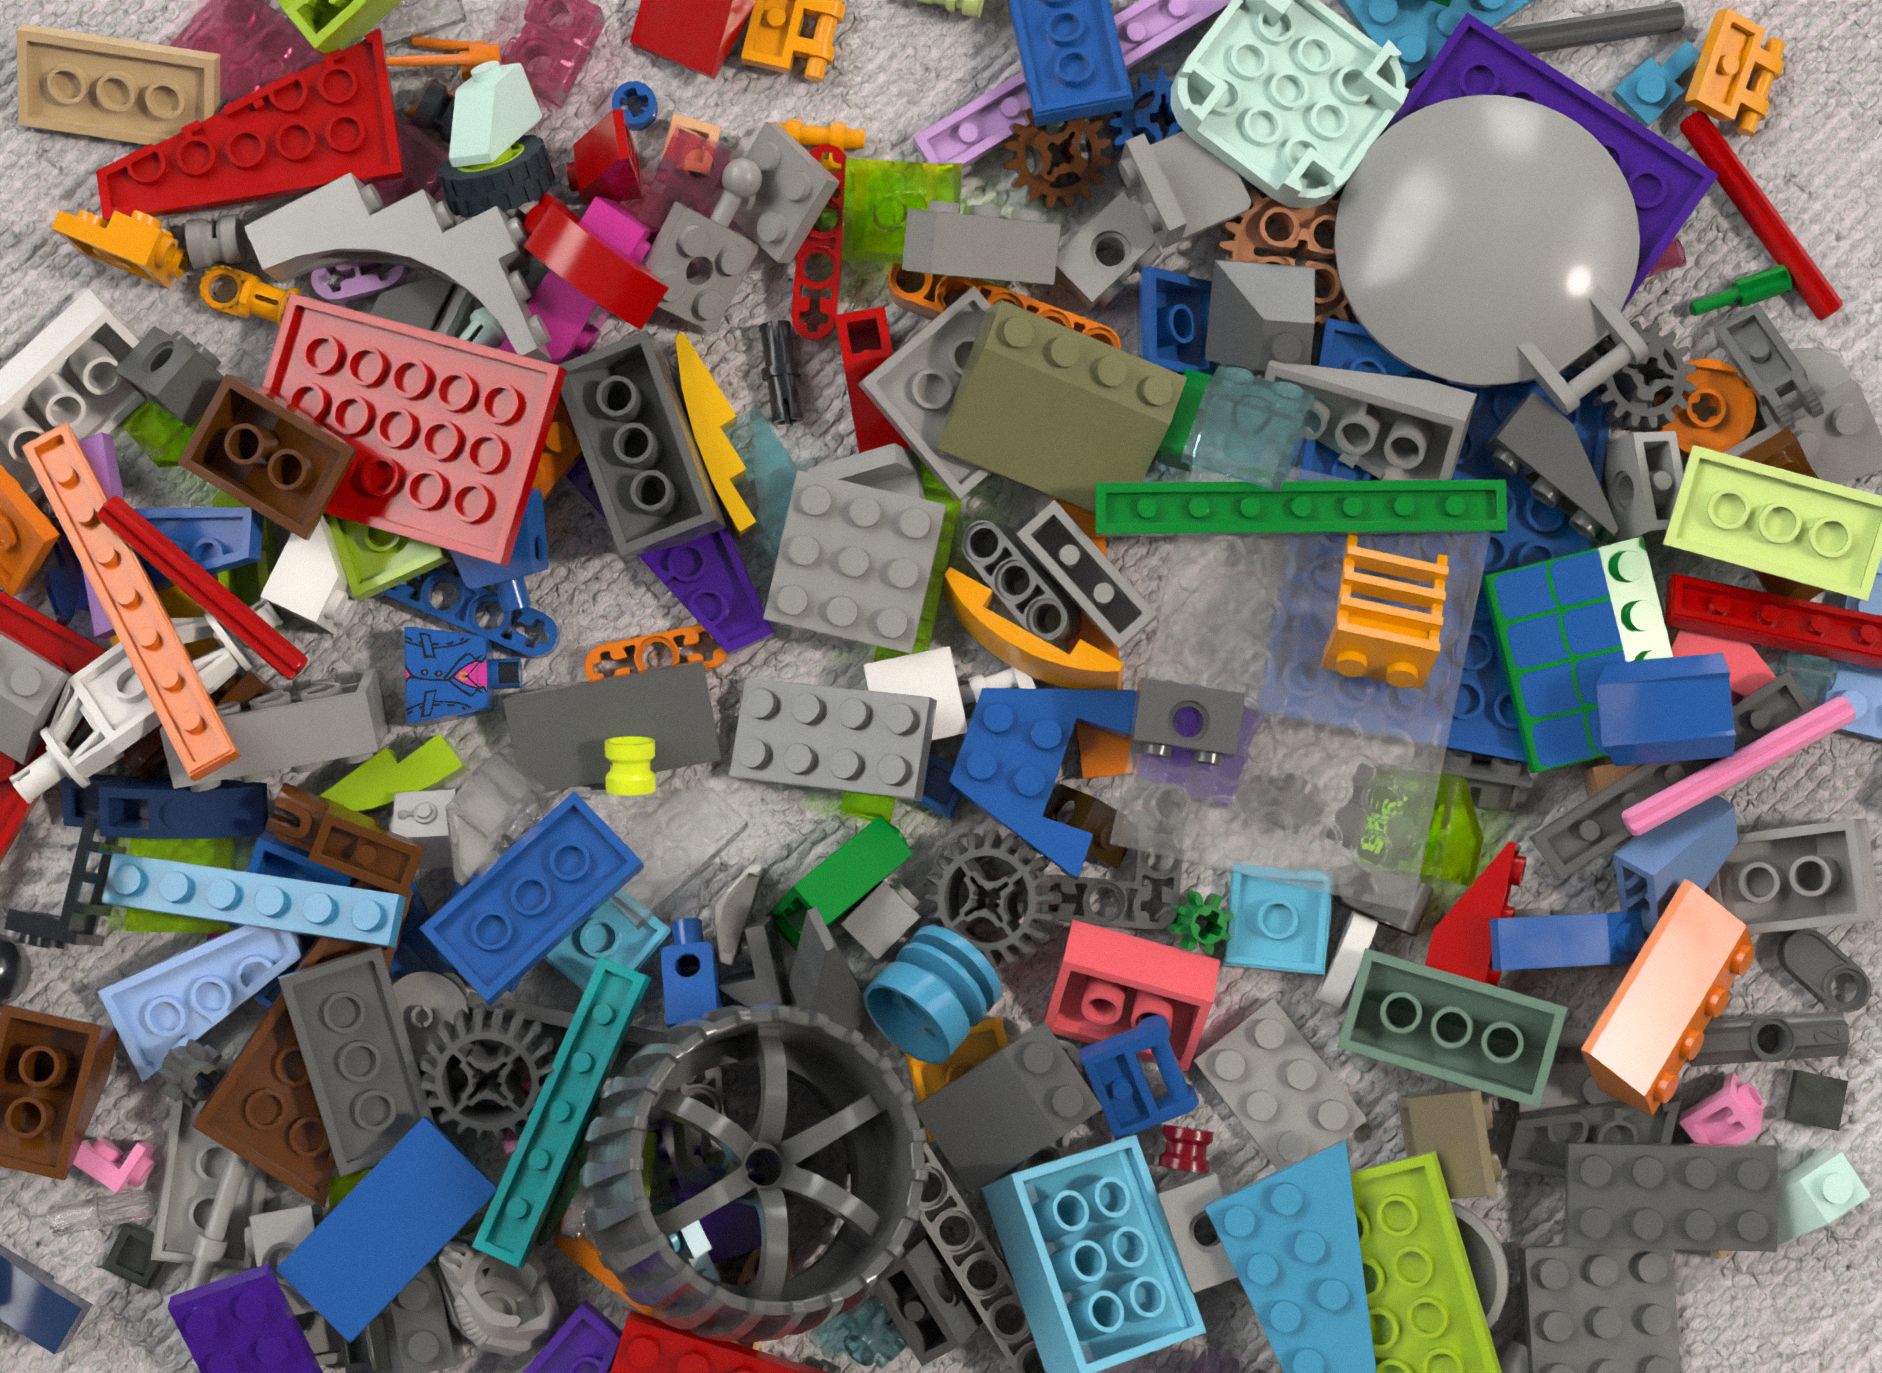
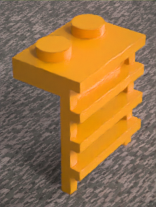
(1381, 638)

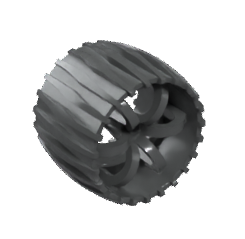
(866, 1112)

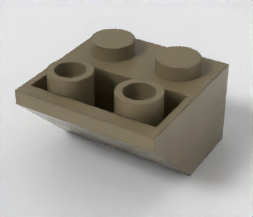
(1455, 1127)

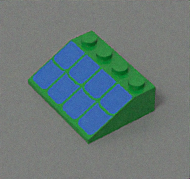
(1558, 632)

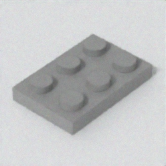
(1278, 1087)

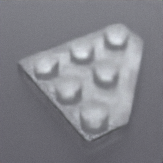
(669, 832)

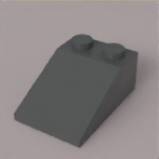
(1007, 1106)

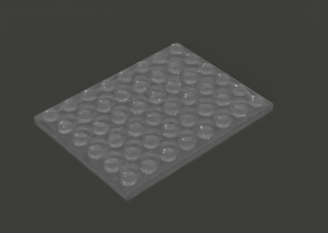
(1328, 766)

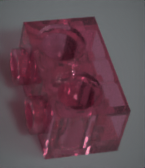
(565, 47)
(675, 179)

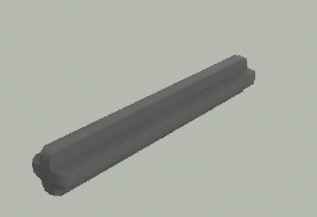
(1597, 28)

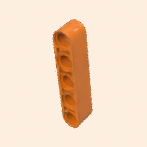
(929, 302)

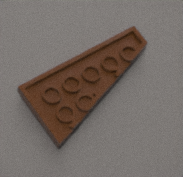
(266, 1098)

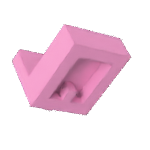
(1725, 1116)
(103, 1163)

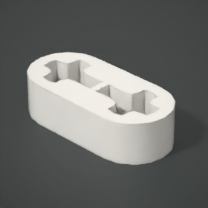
(1346, 959)

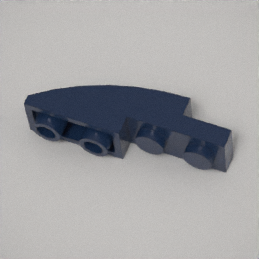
(158, 811)

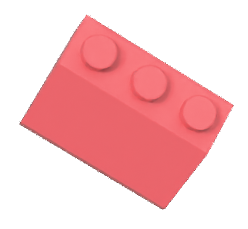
(1118, 980)

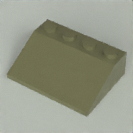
(1057, 407)

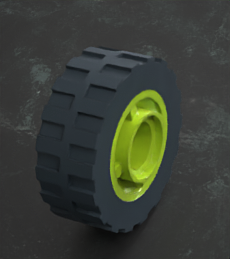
(508, 182)

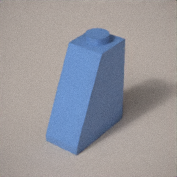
(1682, 848)

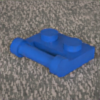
(1123, 1085)

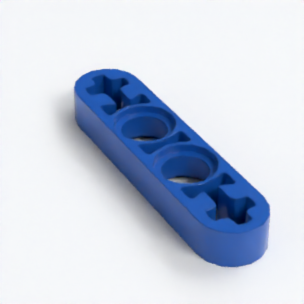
(465, 610)

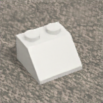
(312, 581)

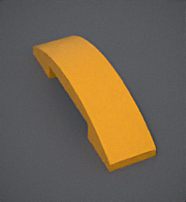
(1081, 669)

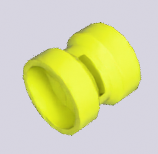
(630, 765)

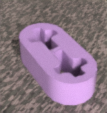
(359, 287)

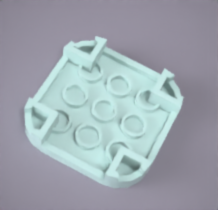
(1288, 96)

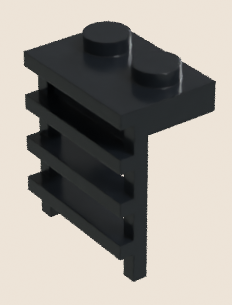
(78, 918)

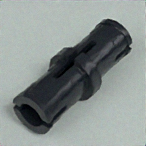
(781, 372)

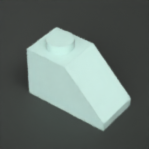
(491, 113)
(1816, 1194)

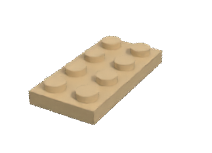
(112, 85)

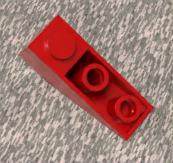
(864, 347)
(1463, 936)

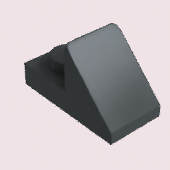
(769, 978)

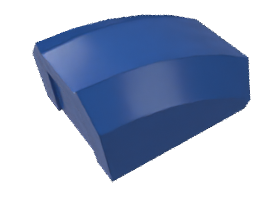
(1666, 710)

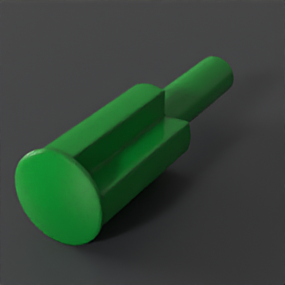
(1747, 291)

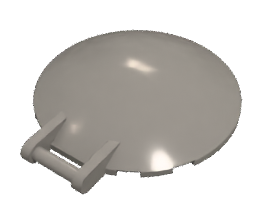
(1492, 246)

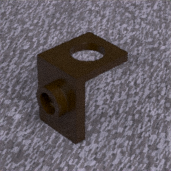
(1090, 816)

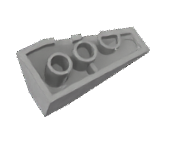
(1383, 421)

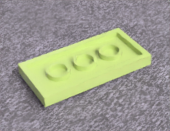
(1778, 523)

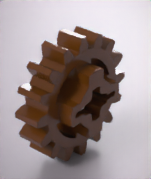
(1075, 165)

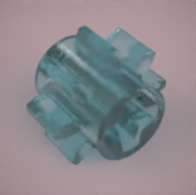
(1809, 671)
(872, 1336)

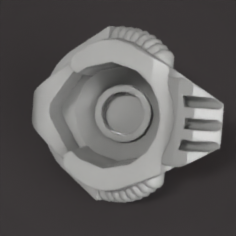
(495, 1302)

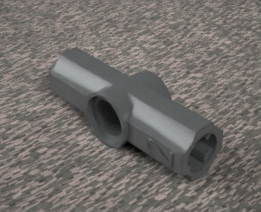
(1796, 1038)

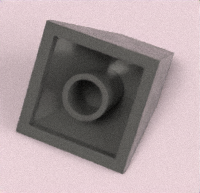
(1260, 314)

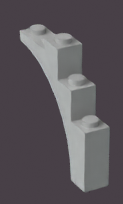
(351, 225)

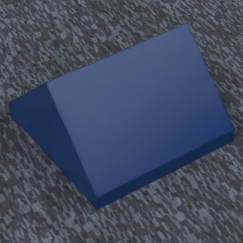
(1173, 320)

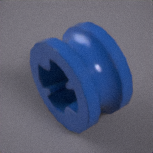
(644, 94)

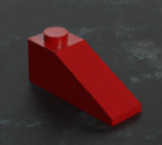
(606, 162)

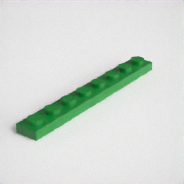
(1300, 508)

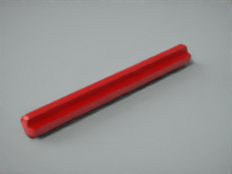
(1761, 214)
(202, 587)

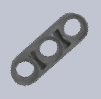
(1000, 572)

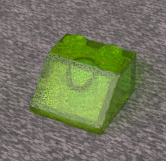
(879, 199)

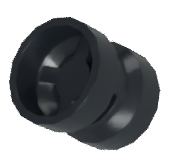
(429, 108)

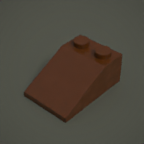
(268, 455)
(49, 1087)

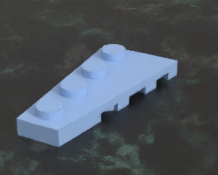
(194, 991)

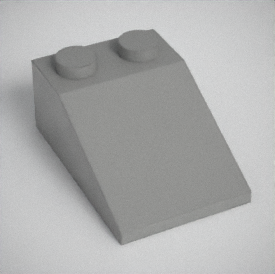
(1800, 877)

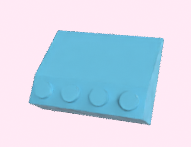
(1093, 1259)

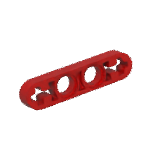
(825, 243)

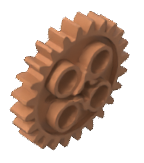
(1300, 228)

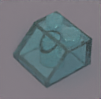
(1249, 427)

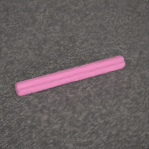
(1740, 766)

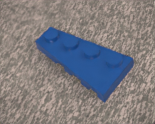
(209, 535)

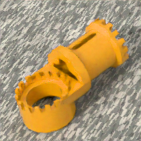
(249, 296)

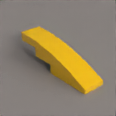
(709, 419)

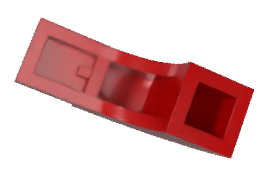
(591, 262)

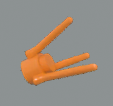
(470, 55)

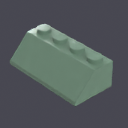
(1452, 1027)

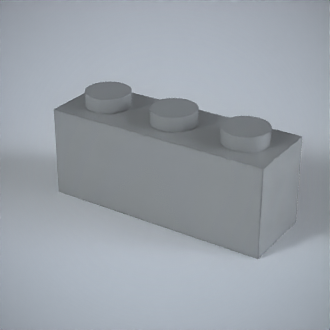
(981, 243)
(1086, 576)

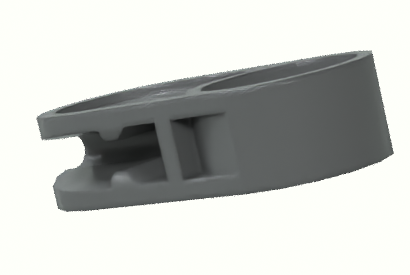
(1815, 964)

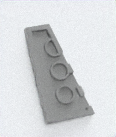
(1839, 442)

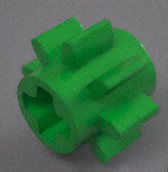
(1214, 929)

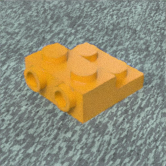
(127, 243)

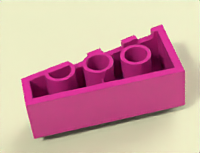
(569, 314)

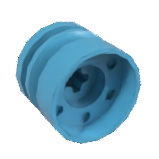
(932, 994)

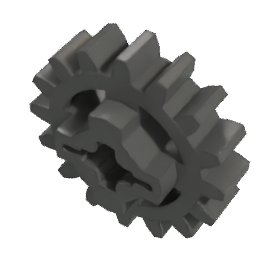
(1661, 370)

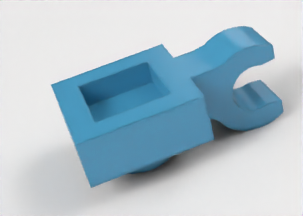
(1653, 88)

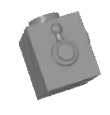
(424, 820)

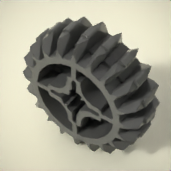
(980, 881)
(475, 1056)

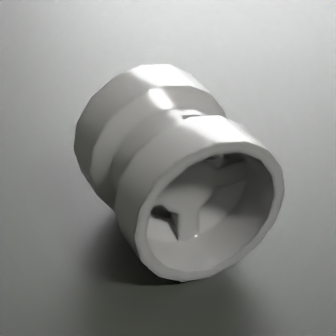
(215, 241)

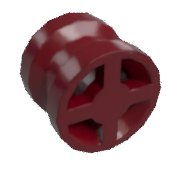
(1185, 1148)

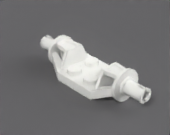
(119, 707)

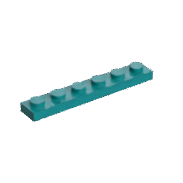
(561, 1112)

